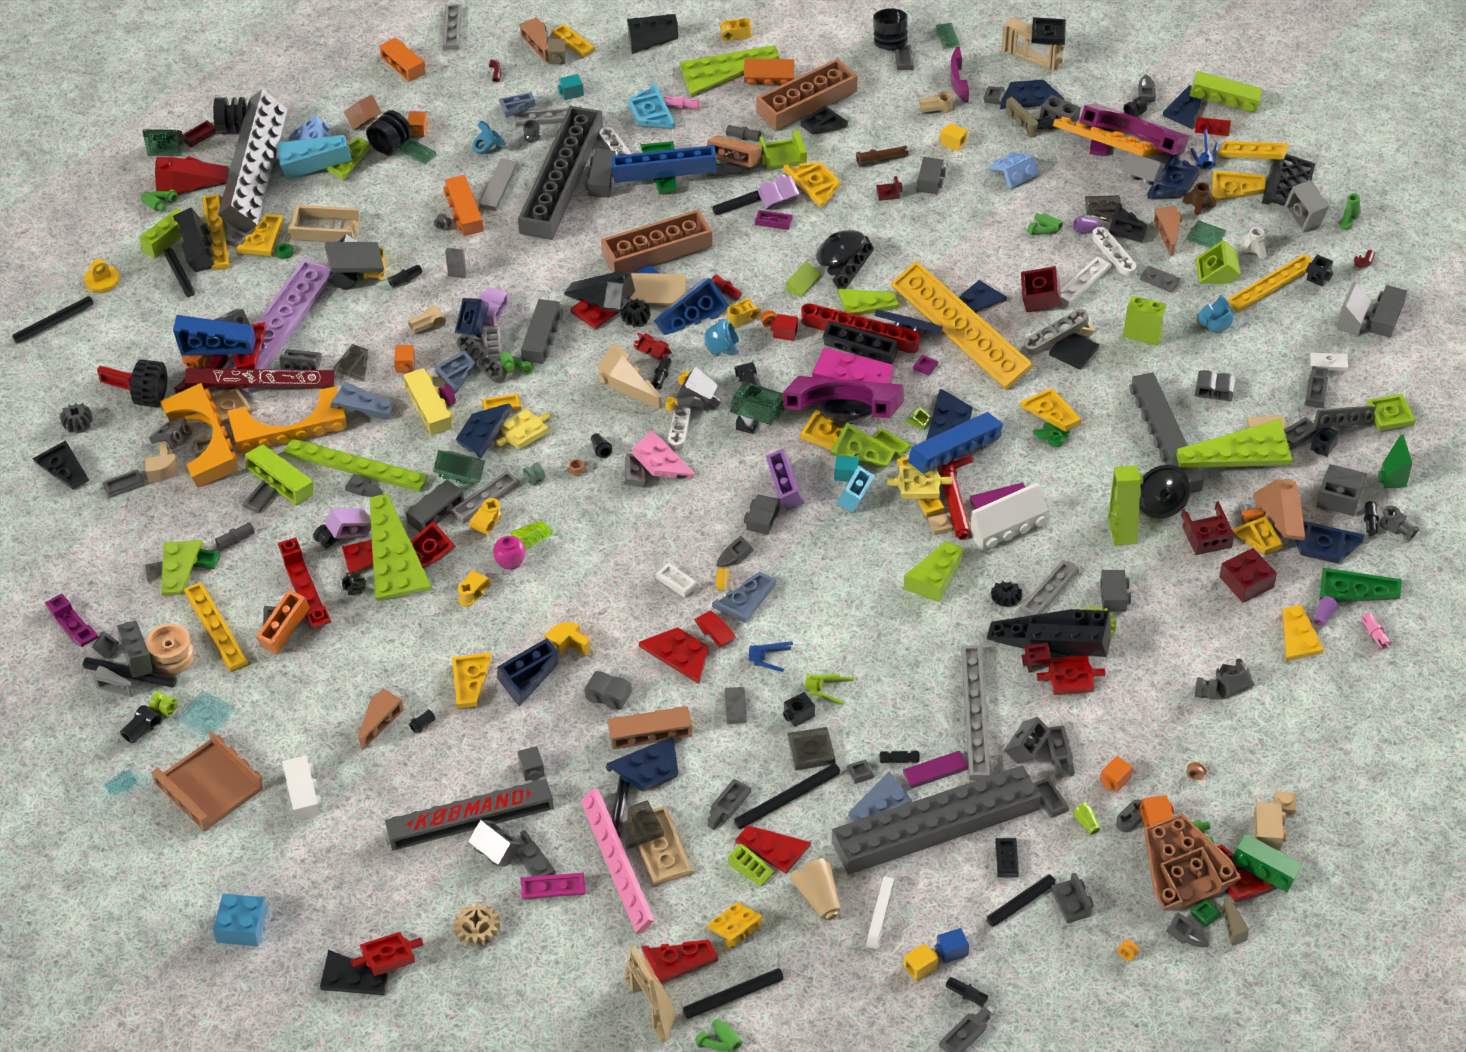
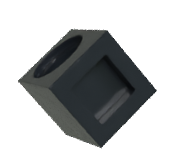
(1324, 441)
(799, 709)

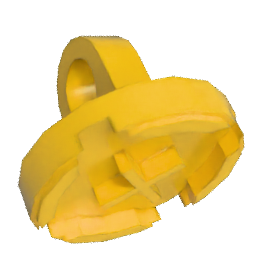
(101, 277)

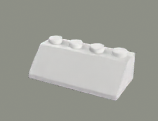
(1009, 517)

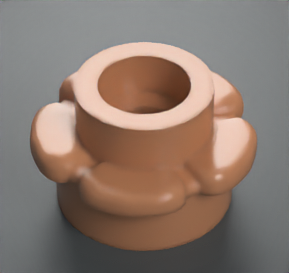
(576, 467)
(1196, 768)

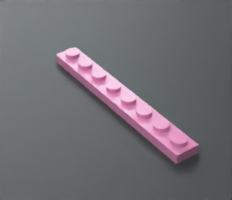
(617, 861)

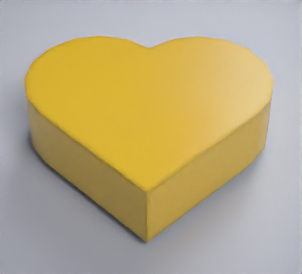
(722, 578)

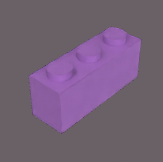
(785, 479)

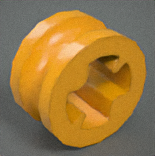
(1128, 950)

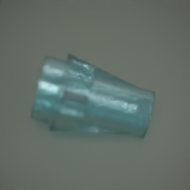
(121, 781)

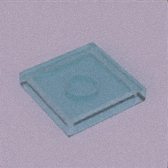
(206, 713)

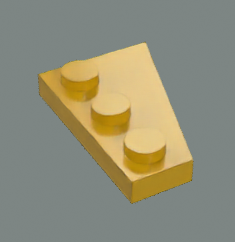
(1235, 184)
(1053, 409)
(1299, 634)

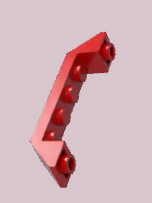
(302, 582)

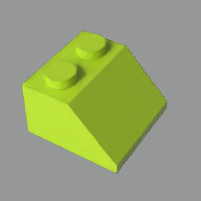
(1218, 264)

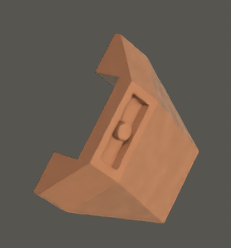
(1186, 864)

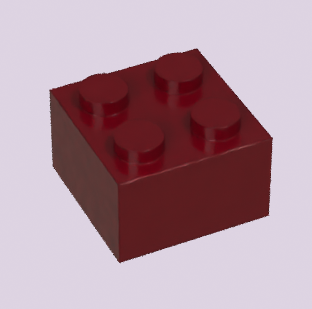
(1041, 289)
(1248, 575)

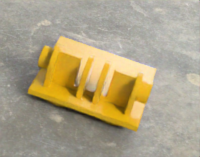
(736, 923)

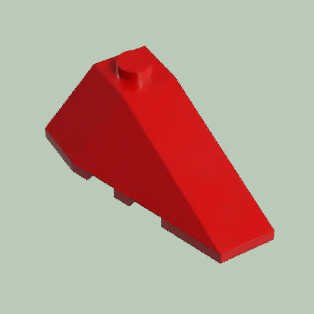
(187, 174)
(431, 544)

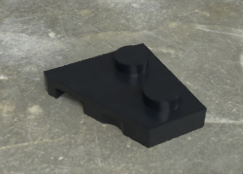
(823, 121)
(1127, 225)

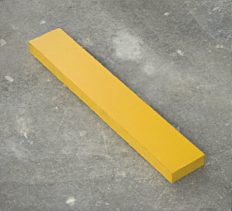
(211, 207)
(1269, 283)
(215, 627)

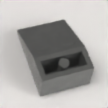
(1341, 489)

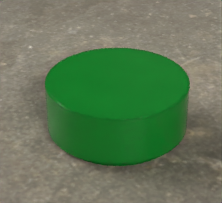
(284, 251)

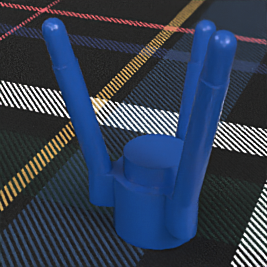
(1206, 160)
(758, 653)

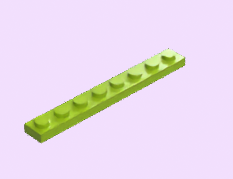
(356, 465)

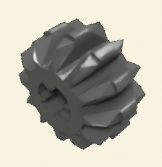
(76, 417)

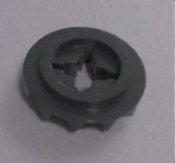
(1005, 599)

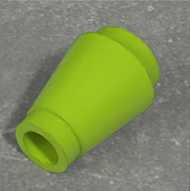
(1085, 816)

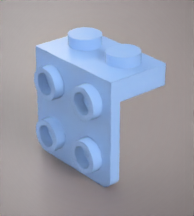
(311, 129)
(1016, 168)

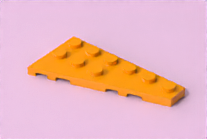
(1113, 139)

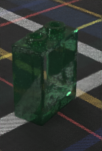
(757, 403)

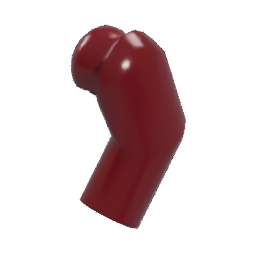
(497, 70)
(1366, 261)

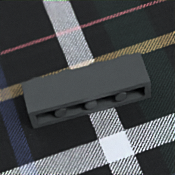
(541, 331)

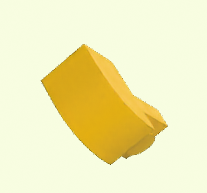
(566, 635)

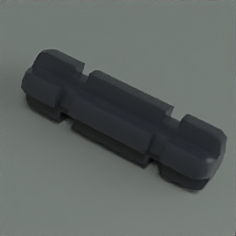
(899, 756)

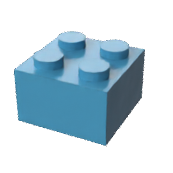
(240, 919)

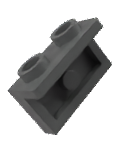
(300, 360)

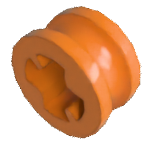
(767, 317)

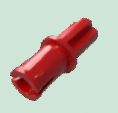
(726, 287)

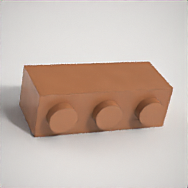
(363, 113)
(736, 151)

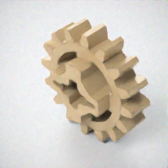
(485, 929)

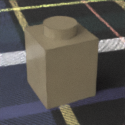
(556, 51)

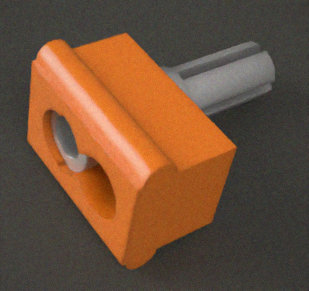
(1249, 515)

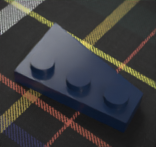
(981, 296)

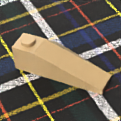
(622, 376)

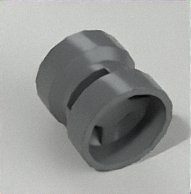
(531, 131)
(1205, 688)

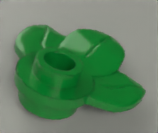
(1051, 433)

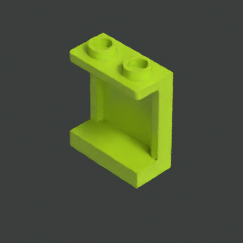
(783, 152)
(1144, 320)

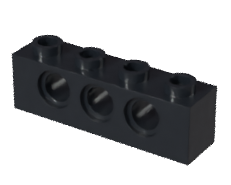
(860, 342)

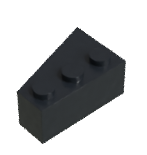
(651, 31)
(197, 240)

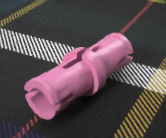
(682, 102)
(1376, 630)

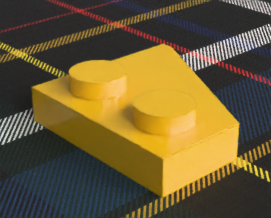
(1259, 535)

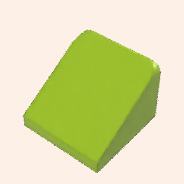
(918, 418)

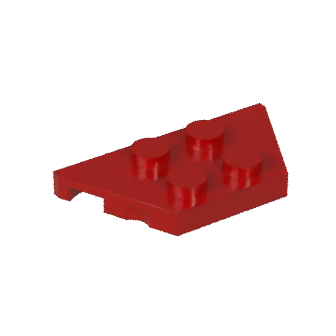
(678, 651)

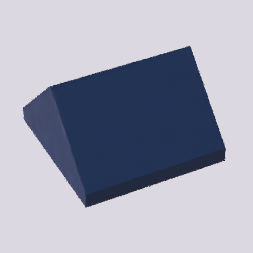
(472, 317)

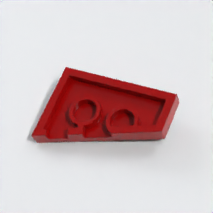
(1248, 885)

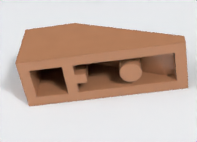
(534, 34)
(1167, 222)
(380, 713)

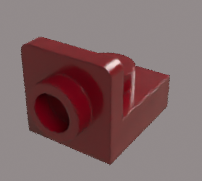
(889, 191)
(1036, 655)

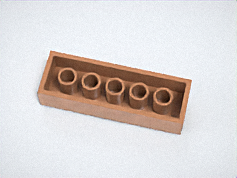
(806, 94)
(657, 242)

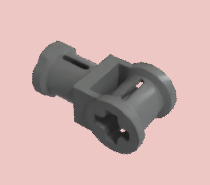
(1397, 523)

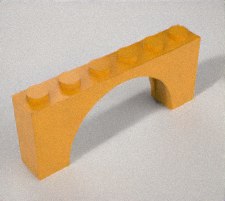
(250, 433)
(217, 458)

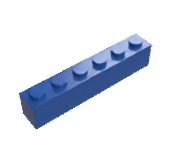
(664, 164)
(955, 442)

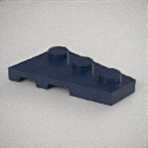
(1183, 108)

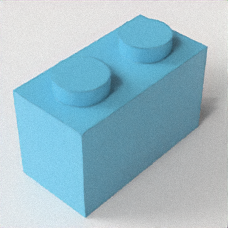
(855, 489)

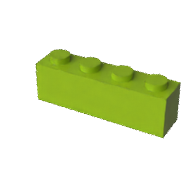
(1225, 92)
(279, 474)

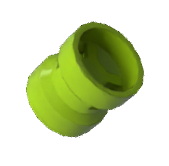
(164, 704)

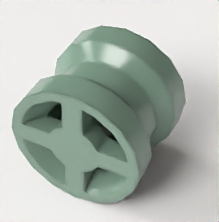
(534, 473)

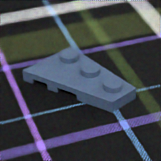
(361, 400)
(747, 598)
(882, 797)

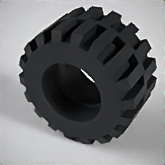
(148, 383)

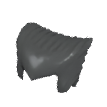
(1233, 678)

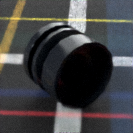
(890, 28)
(227, 115)
(389, 132)

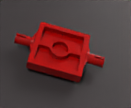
(1071, 675)
(387, 953)

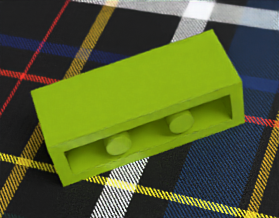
(161, 235)

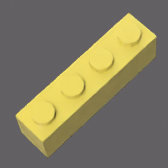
(428, 401)

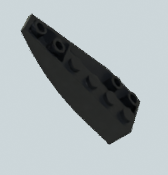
(1066, 631)

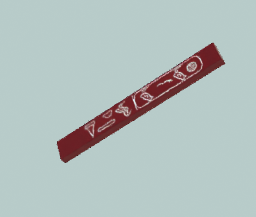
(259, 378)

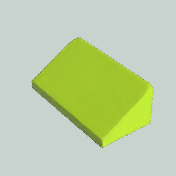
(803, 279)

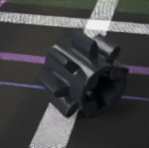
(353, 583)

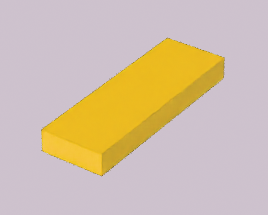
(573, 40)

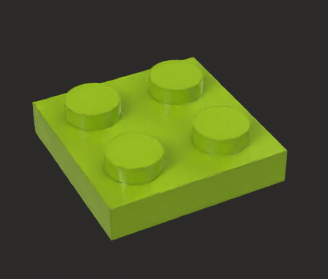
(1391, 412)

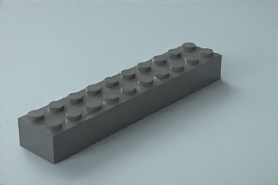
(252, 162)
(560, 172)
(935, 819)

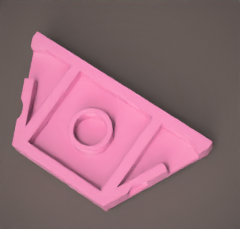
(659, 458)

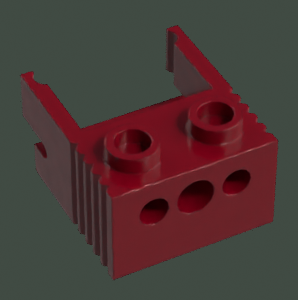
(1208, 533)

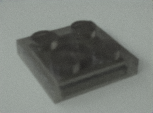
(811, 748)

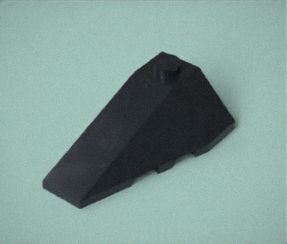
(607, 290)

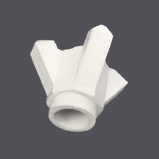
(1255, 243)

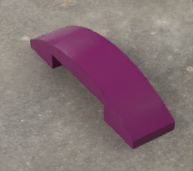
(960, 86)
(70, 621)

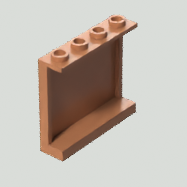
(209, 782)

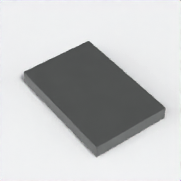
(354, 257)

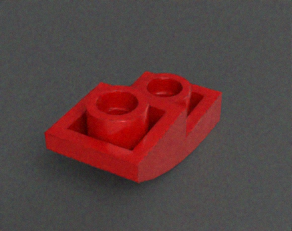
(716, 628)

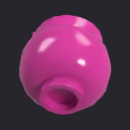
(509, 552)

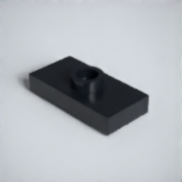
(1006, 857)

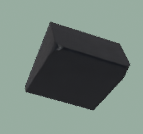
(746, 424)

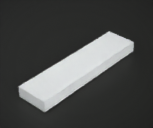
(1084, 280)

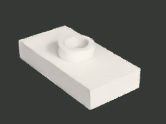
(1332, 362)
(676, 580)

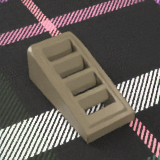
(1235, 924)

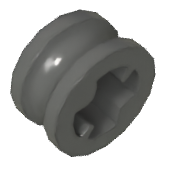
(442, 222)

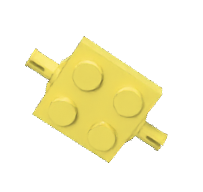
(523, 429)
(918, 485)

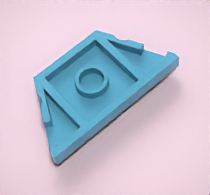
(651, 109)

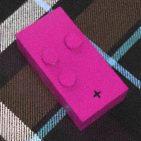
(851, 367)

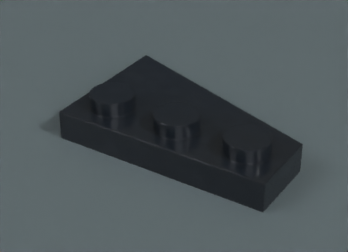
(62, 465)
(341, 977)

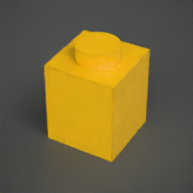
(953, 136)
(920, 961)

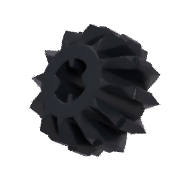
(635, 312)

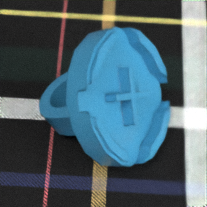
(489, 137)

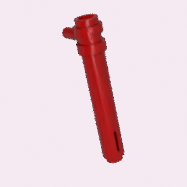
(954, 497)

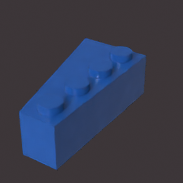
(212, 337)

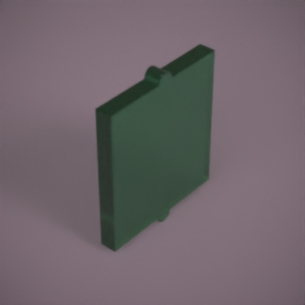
(1206, 234)

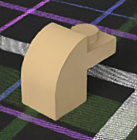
(163, 466)

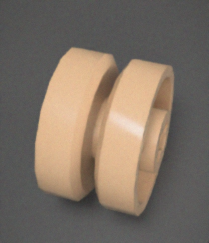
(170, 649)

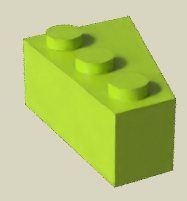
(935, 572)

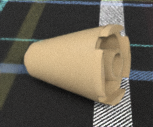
(818, 887)

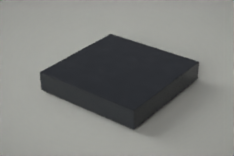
(1048, 31)
(1074, 350)

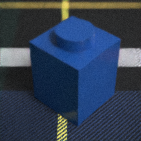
(952, 945)

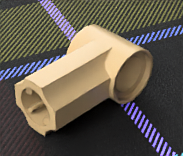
(941, 103)
(431, 318)

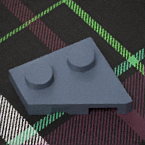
(516, 104)
(455, 370)

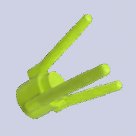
(815, 682)

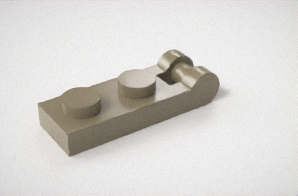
(1022, 117)

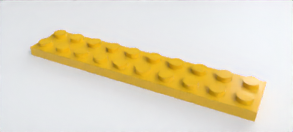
(962, 325)

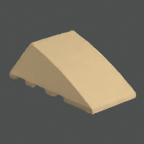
(642, 977)

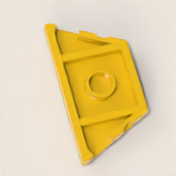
(815, 181)

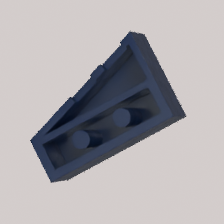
(527, 670)

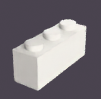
(302, 787)

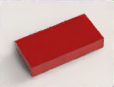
(114, 377)

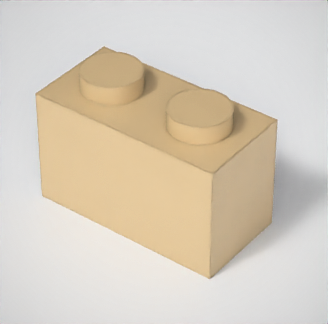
(1269, 824)

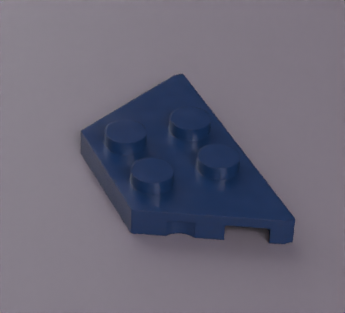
(1029, 93)
(1174, 179)
(905, 321)
(948, 413)
(483, 428)
(1327, 542)
(648, 765)

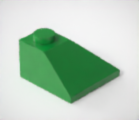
(1396, 466)

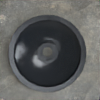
(840, 247)
(846, 410)
(1160, 483)

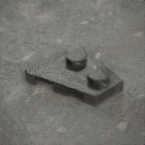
(1102, 206)
(353, 363)
(642, 825)

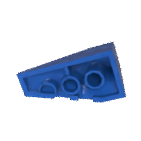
(696, 304)

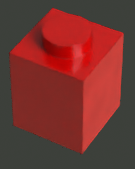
(784, 327)

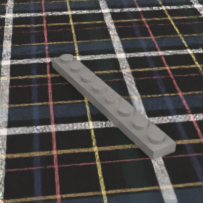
(975, 712)

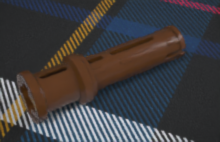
(874, 156)

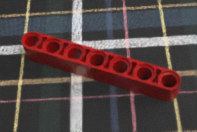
(818, 317)

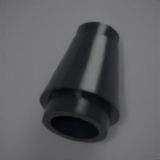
(601, 446)

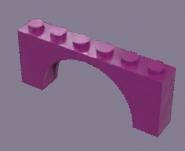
(1166, 139)
(882, 397)

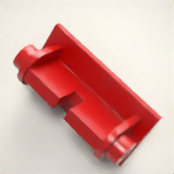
(1213, 126)
(647, 342)

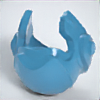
(1216, 316)
(721, 338)

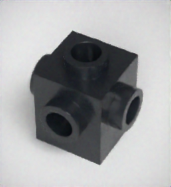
(1319, 270)

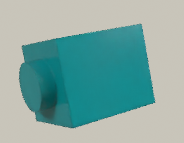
(570, 87)
(845, 467)

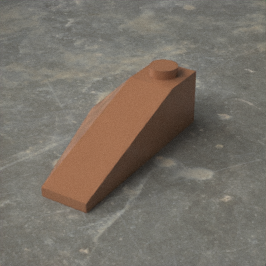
(1283, 506)

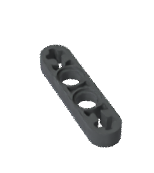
(481, 358)

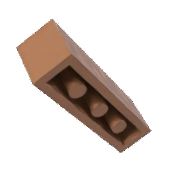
(649, 727)

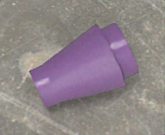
(1085, 224)
(1325, 609)

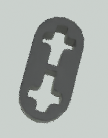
(1128, 813)

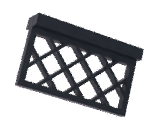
(1276, 177)

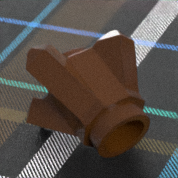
(1200, 197)

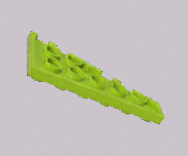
(716, 70)
(1248, 447)
(394, 557)

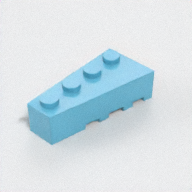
(312, 155)

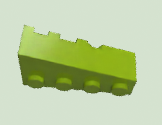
(1124, 504)

